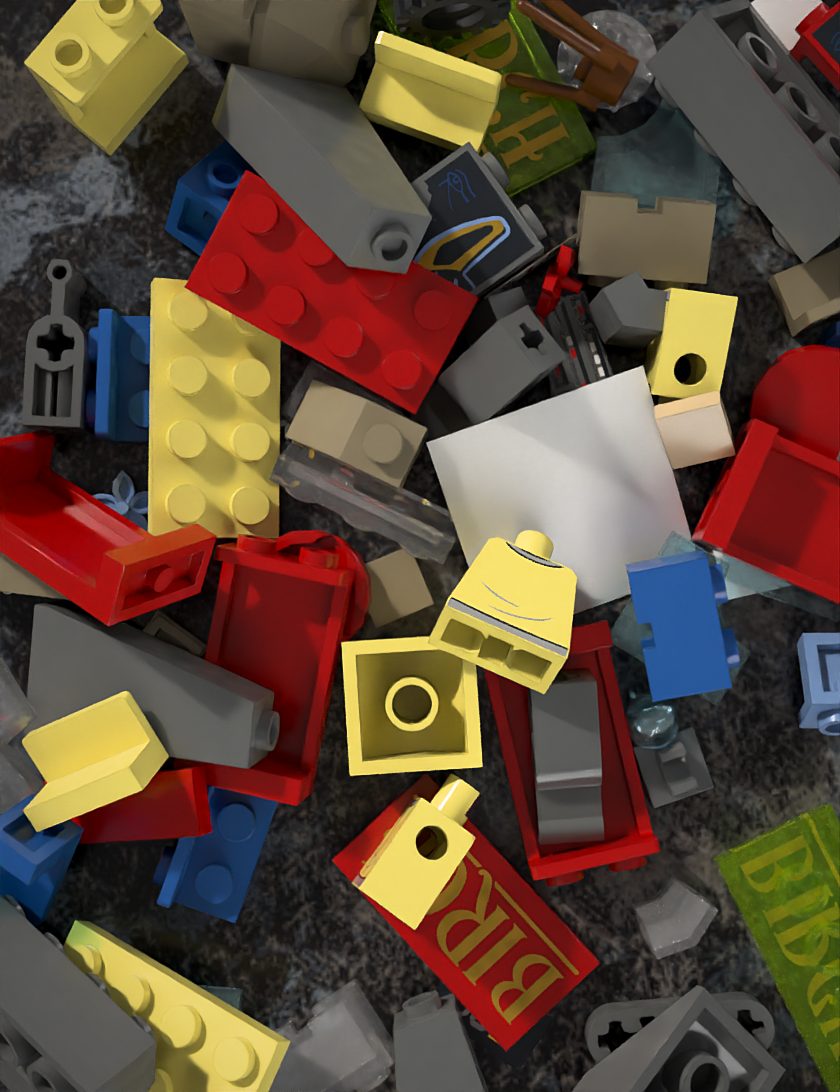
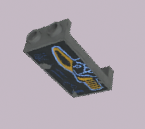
(474, 226)

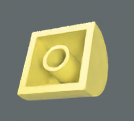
(409, 707)

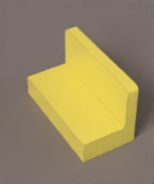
(430, 94)
(92, 759)

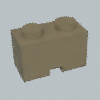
(662, 243)

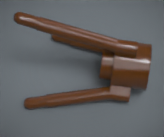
(602, 69)

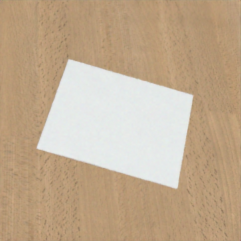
(576, 470)

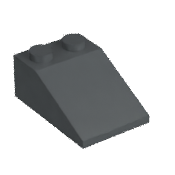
(687, 1050)

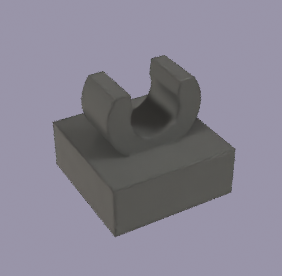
(674, 769)

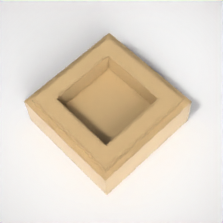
(694, 430)

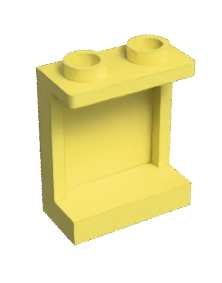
(106, 66)

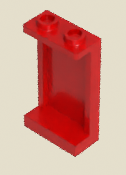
(777, 511)
(85, 545)
(283, 629)
(624, 810)

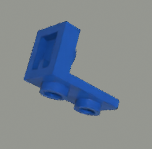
(204, 195)
(34, 861)

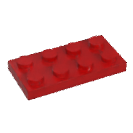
(359, 321)

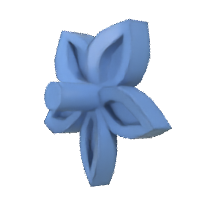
(126, 501)

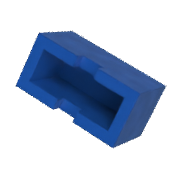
(687, 644)

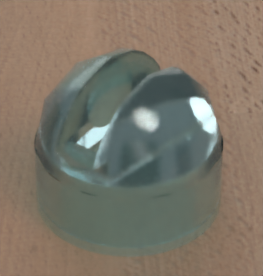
(650, 722)

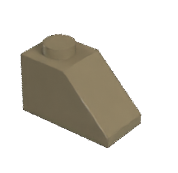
(358, 434)

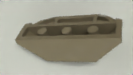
(311, 38)

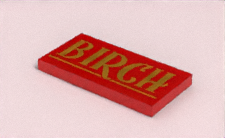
(485, 931)

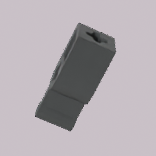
(490, 375)
(55, 387)
(567, 758)

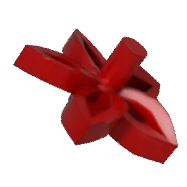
(556, 280)

